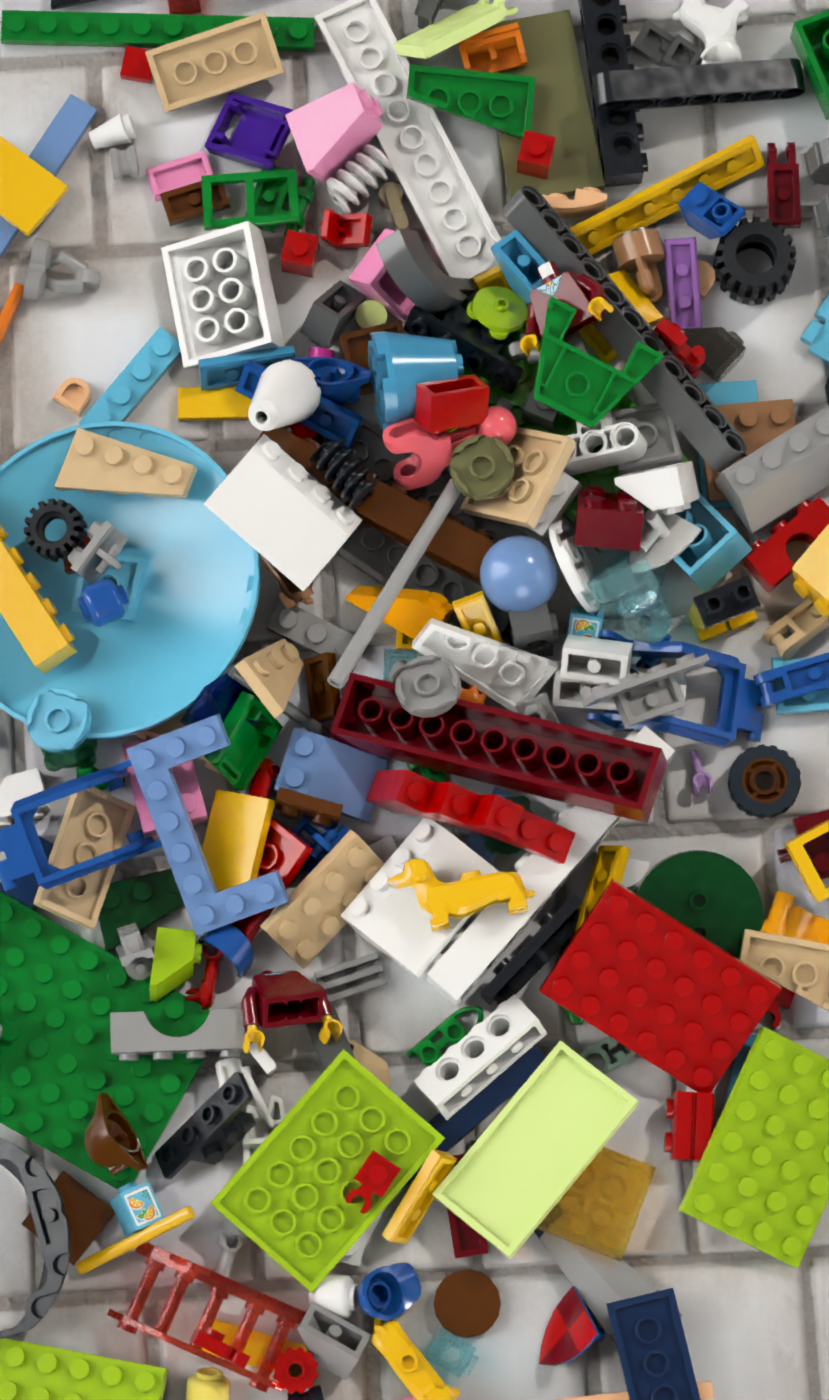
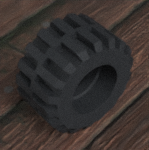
(761, 237)

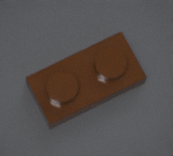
(187, 202)
(322, 696)

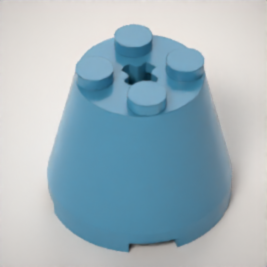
(401, 363)

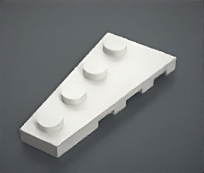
(494, 667)

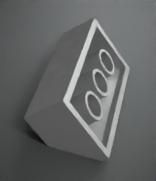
(779, 473)

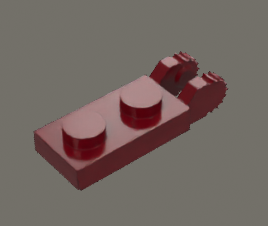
(783, 188)

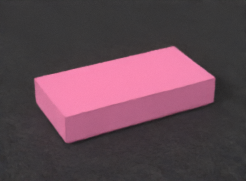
(178, 173)

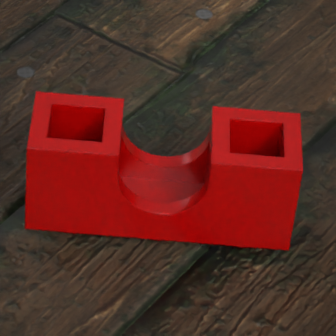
(769, 560)

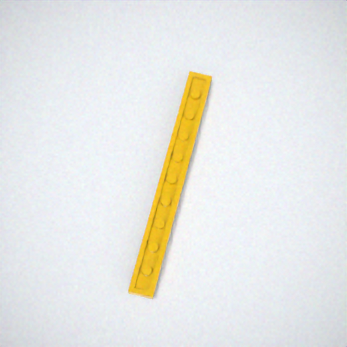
(655, 201)

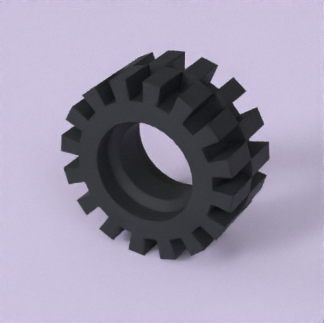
(42, 517)

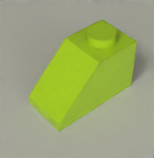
(173, 961)

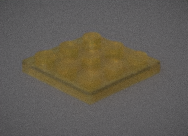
(602, 1204)

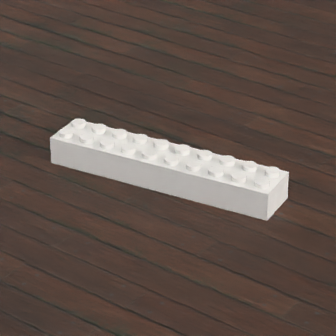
(492, 928)

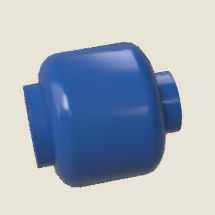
(102, 602)

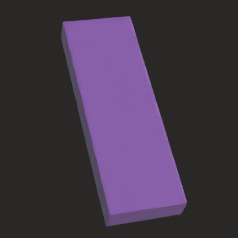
(683, 282)

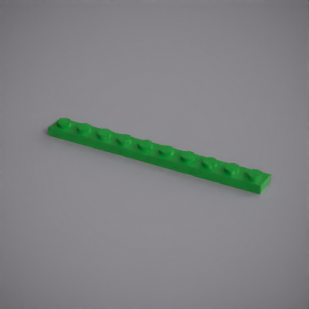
(136, 29)

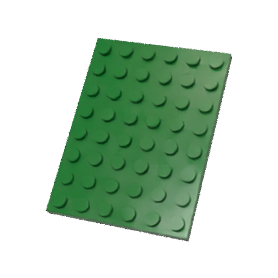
(59, 1041)

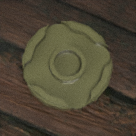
(482, 467)

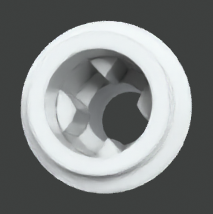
(114, 132)

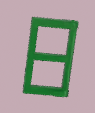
(249, 179)

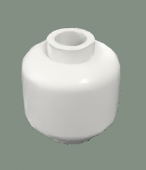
(336, 1295)

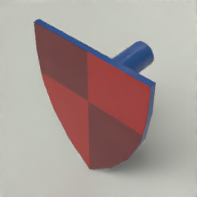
(568, 1331)

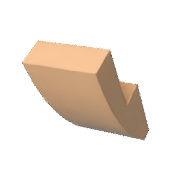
(585, 203)

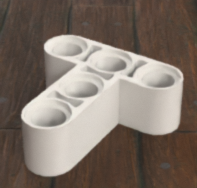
(612, 453)

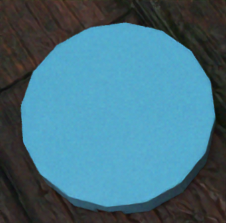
(58, 720)

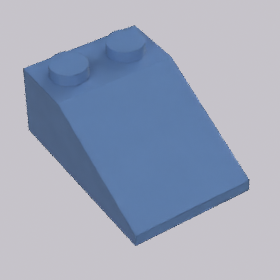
(330, 772)

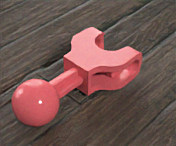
(434, 451)

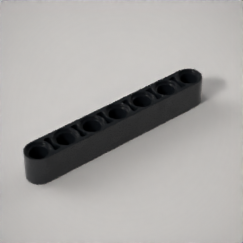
(698, 84)

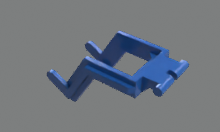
(736, 699)
(24, 846)

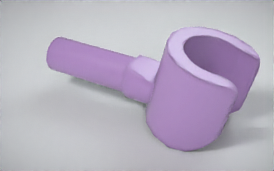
(700, 777)

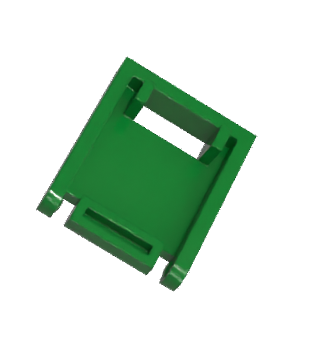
(248, 744)

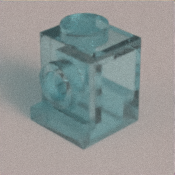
(438, 1353)

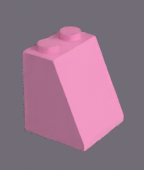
(334, 129)

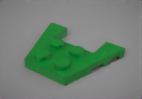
(577, 381)

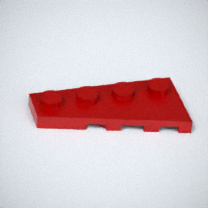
(281, 852)

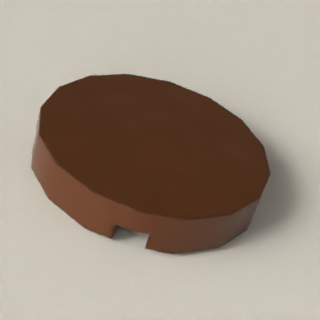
(467, 1303)

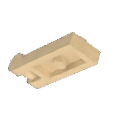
(802, 622)

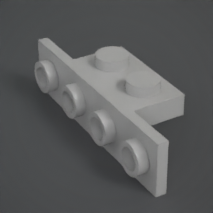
(650, 695)

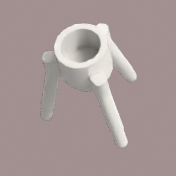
(227, 1067)

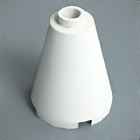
(284, 396)

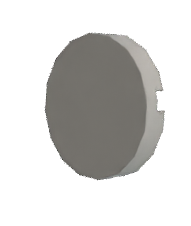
(428, 686)

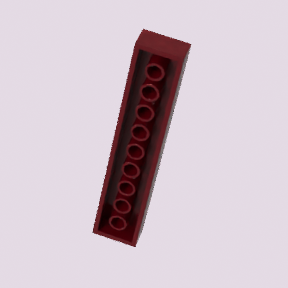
(504, 750)

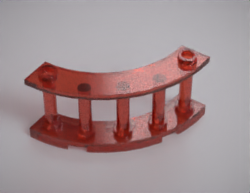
(220, 1289)

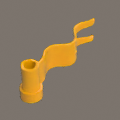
(793, 921)

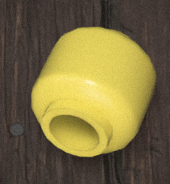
(208, 1385)

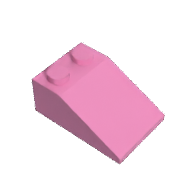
(188, 785)

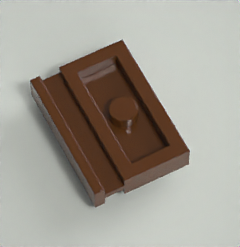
(296, 804)

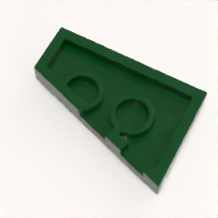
(138, 901)

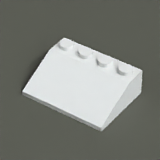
(222, 294)
(283, 512)
(393, 917)

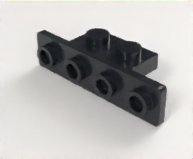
(473, 342)
(210, 1129)

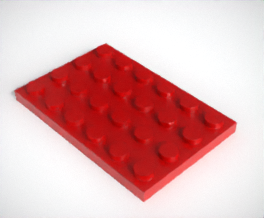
(659, 988)

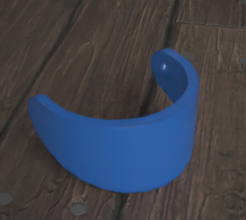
(233, 945)

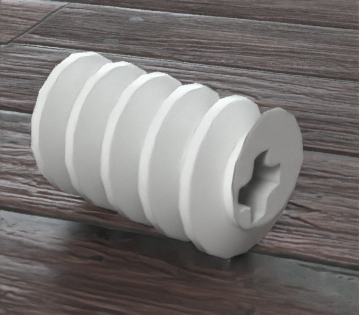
(357, 177)

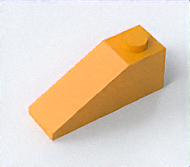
(410, 609)

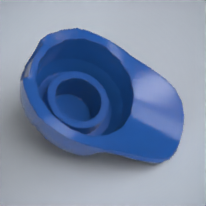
(389, 1291)

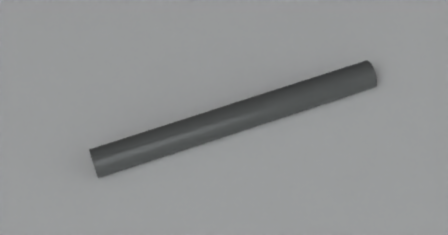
(290, 710)

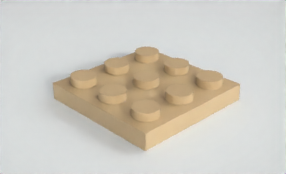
(537, 468)

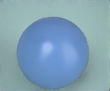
(518, 574)

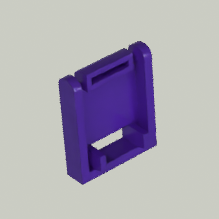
(257, 136)

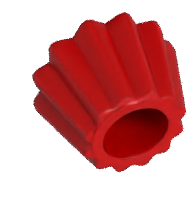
(308, 1374)

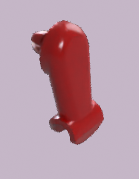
(264, 779)
(207, 992)

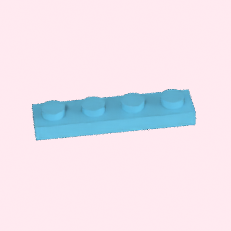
(136, 379)

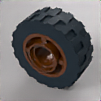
(767, 761)

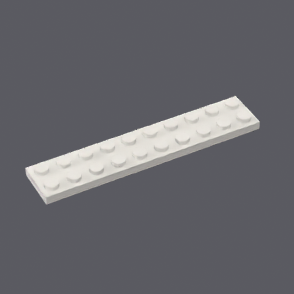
(412, 140)

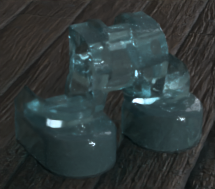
(635, 594)

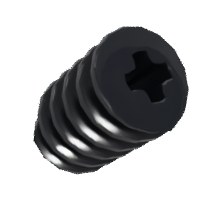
(344, 472)

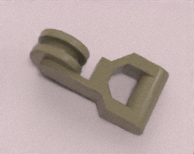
(392, 198)

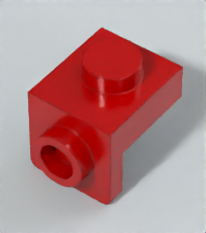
(346, 229)

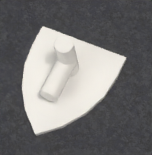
(663, 538)

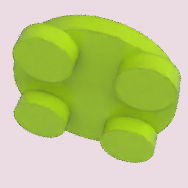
(498, 310)

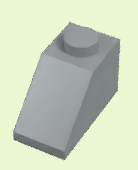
(332, 1340)

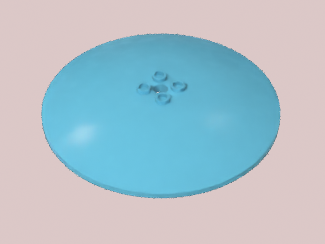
(184, 577)

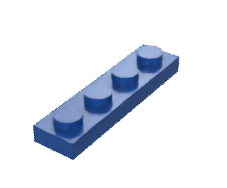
(328, 419)

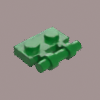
(271, 198)

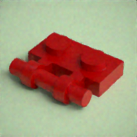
(675, 340)

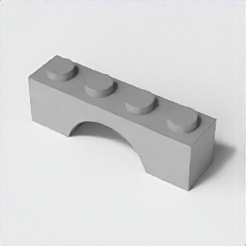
(135, 1036)

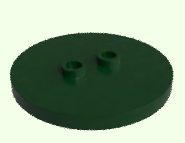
(706, 895)

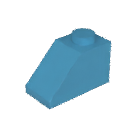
(519, 264)

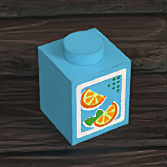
(584, 623)
(136, 1207)

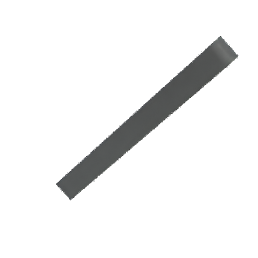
(668, 380)

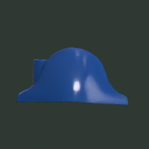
(337, 378)

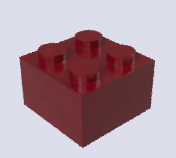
(608, 520)

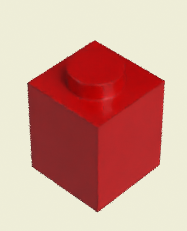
(536, 154)
(300, 253)

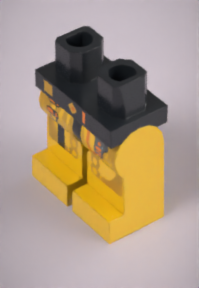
(727, 603)

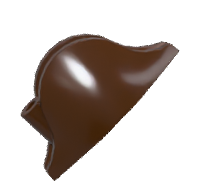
(112, 1140)

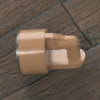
(640, 253)

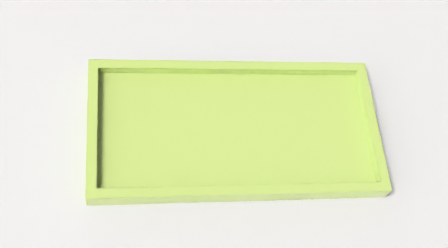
(535, 1149)

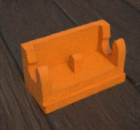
(494, 50)

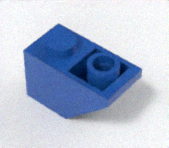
(709, 211)

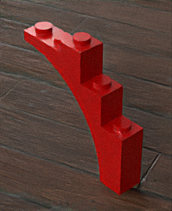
(486, 814)

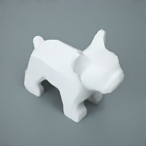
(715, 28)

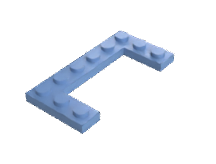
(153, 770)

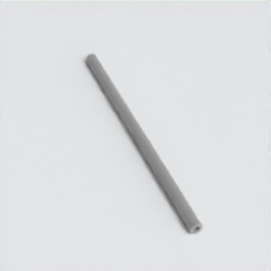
(397, 580)

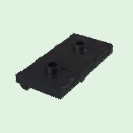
(516, 972)

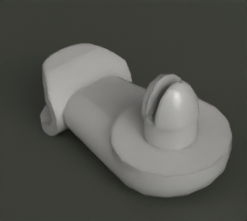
(225, 1259)

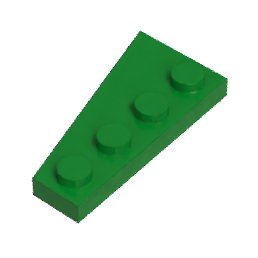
(481, 97)

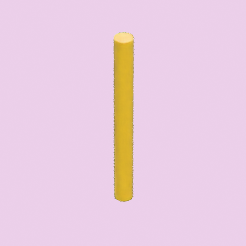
(135, 1240)

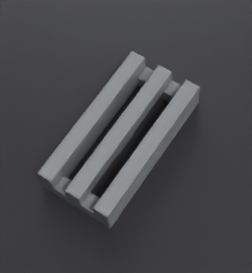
(373, 957)

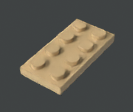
(214, 62)
(90, 827)
(315, 905)

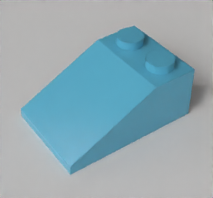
(715, 547)

